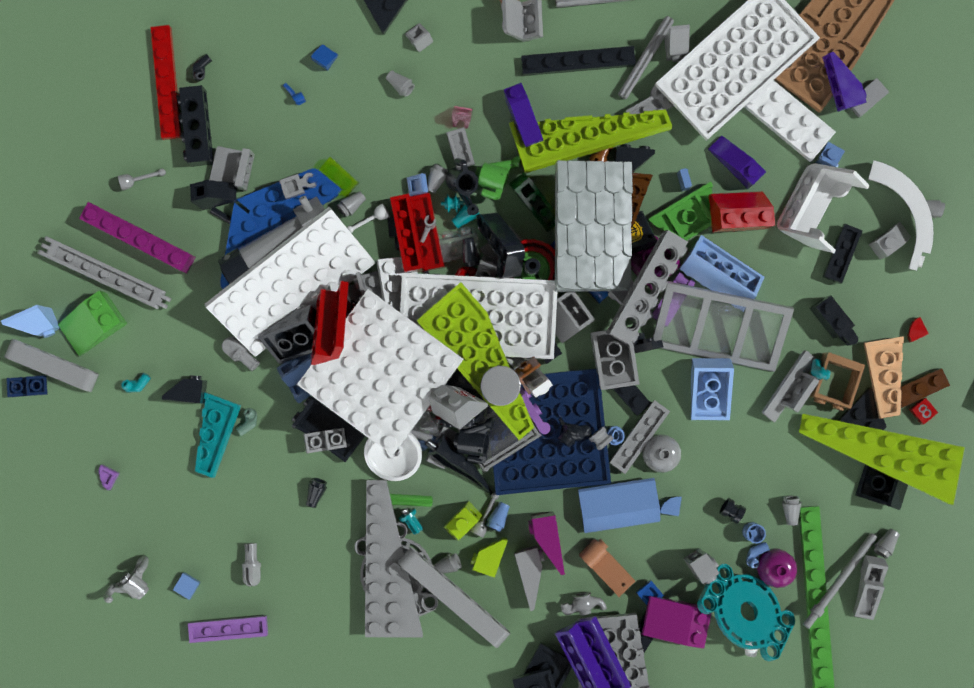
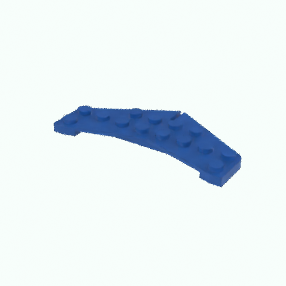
(271, 209)

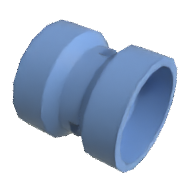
(757, 534)

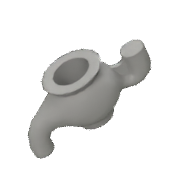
(583, 604)

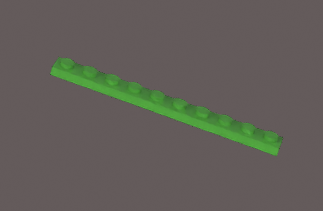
(814, 591)

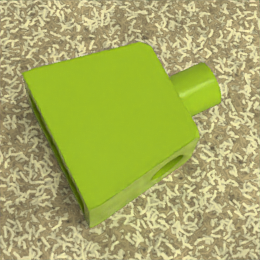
(462, 521)

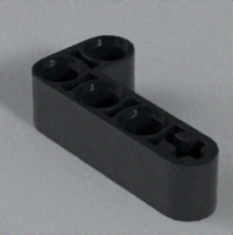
(504, 243)

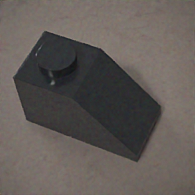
(187, 390)

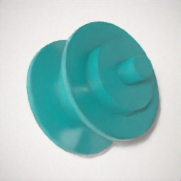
(452, 203)

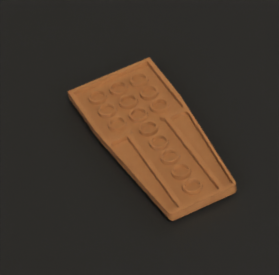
(843, 29)

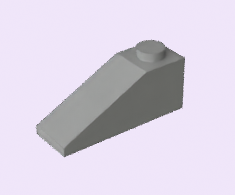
(530, 569)

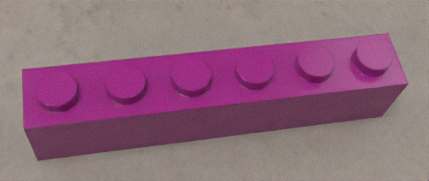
(137, 237)

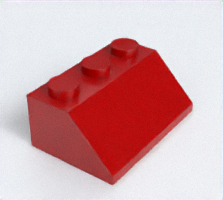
(741, 211)

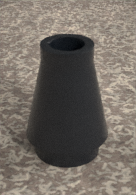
(470, 254)
(316, 489)

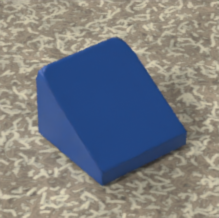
(324, 57)

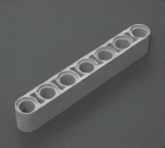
(454, 597)

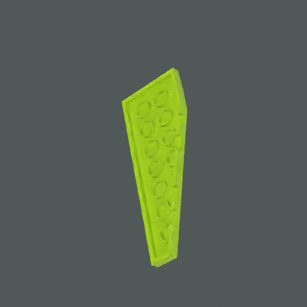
(468, 331)

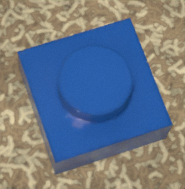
(647, 590)

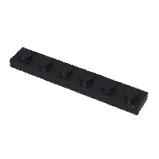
(578, 61)

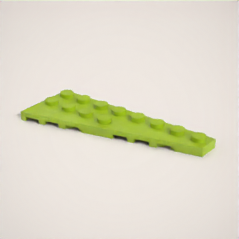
(586, 135)

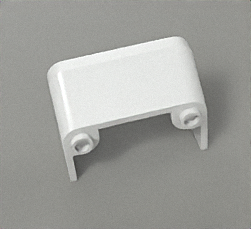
(811, 199)

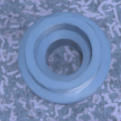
(619, 435)

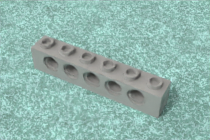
(678, 248)

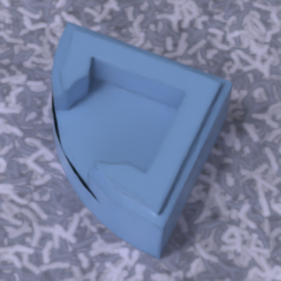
(671, 506)

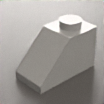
(677, 42)
(890, 241)

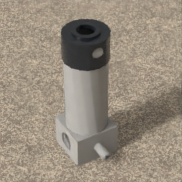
(243, 258)

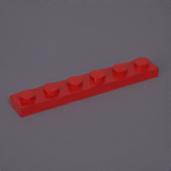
(166, 82)

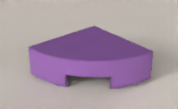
(107, 476)

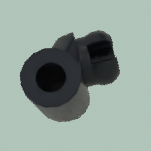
(199, 67)

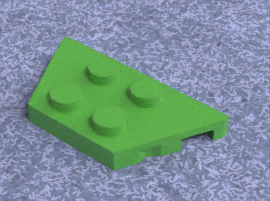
(687, 215)

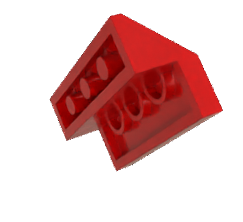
(409, 222)
(329, 324)

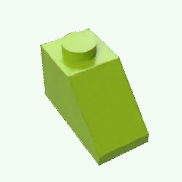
(489, 557)

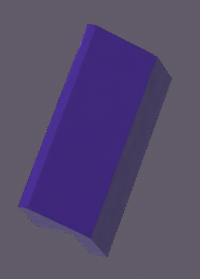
(591, 655)

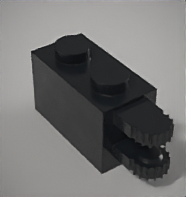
(835, 320)

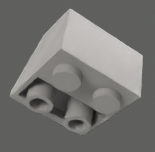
(571, 316)

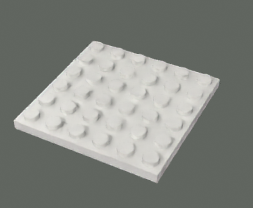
(382, 373)

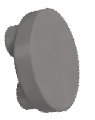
(500, 385)

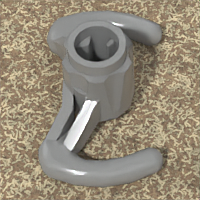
(130, 583)

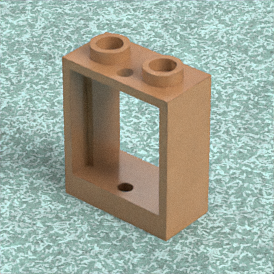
(857, 370)

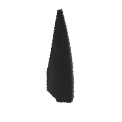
(448, 456)

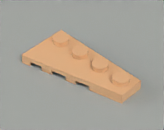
(885, 368)

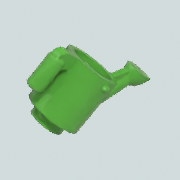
(495, 176)

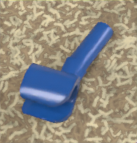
(298, 98)

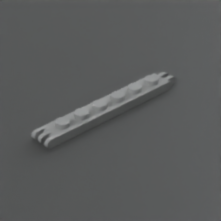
(104, 273)

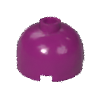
(777, 568)

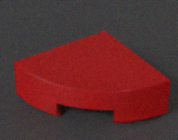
(917, 330)

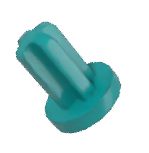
(411, 520)

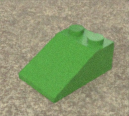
(92, 322)

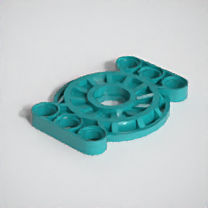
(734, 626)

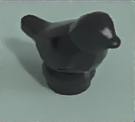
(573, 433)

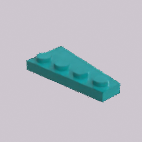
(217, 425)

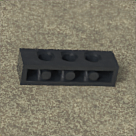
(186, 98)

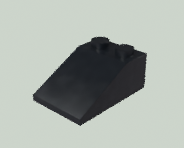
(291, 335)

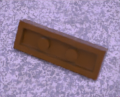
(923, 387)

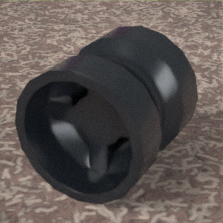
(733, 511)

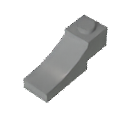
(871, 587)

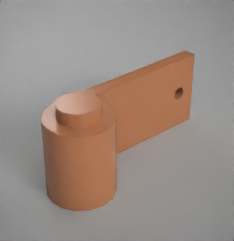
(606, 566)

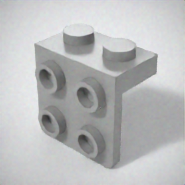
(522, 19)

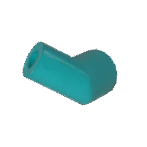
(819, 371)
(136, 385)

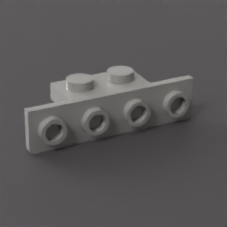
(793, 389)

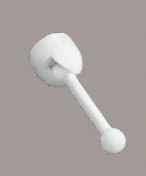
(380, 213)

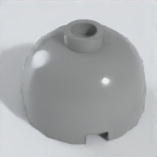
(662, 453)

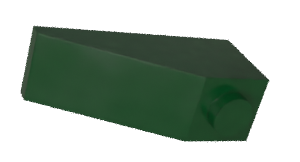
(534, 200)

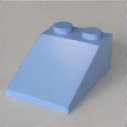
(711, 388)

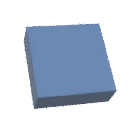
(684, 179)
(417, 184)
(186, 586)

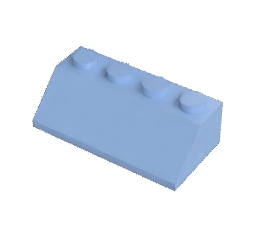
(721, 270)

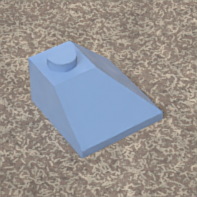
(34, 320)

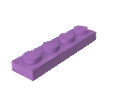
(228, 629)

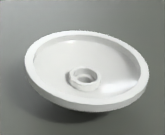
(396, 467)

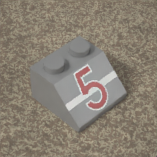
(455, 405)

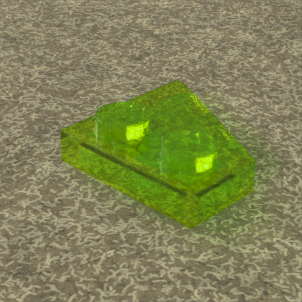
(339, 176)

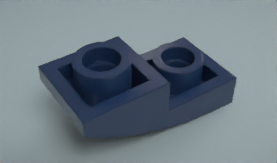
(27, 386)

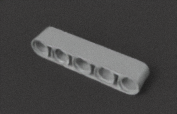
(51, 365)

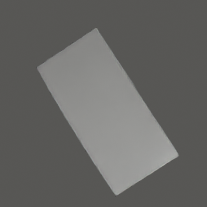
(324, 440)

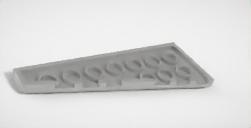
(388, 588)

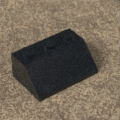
(881, 488)

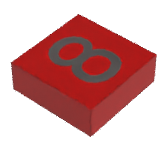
(923, 411)

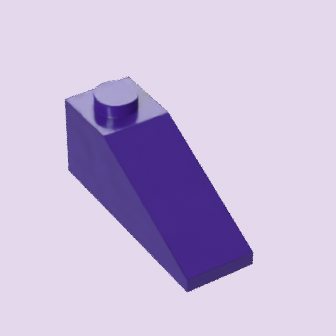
(844, 85)
(523, 114)
(737, 162)

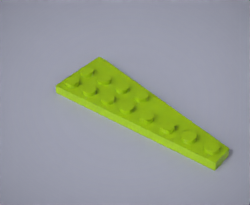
(912, 460)

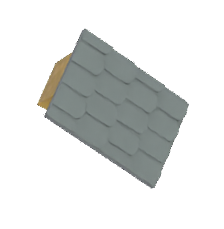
(593, 226)

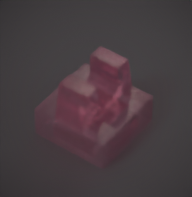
(463, 114)

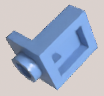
(830, 155)

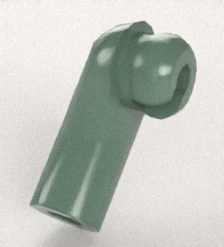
(250, 421)

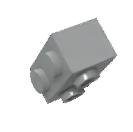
(702, 566)

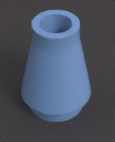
(498, 517)

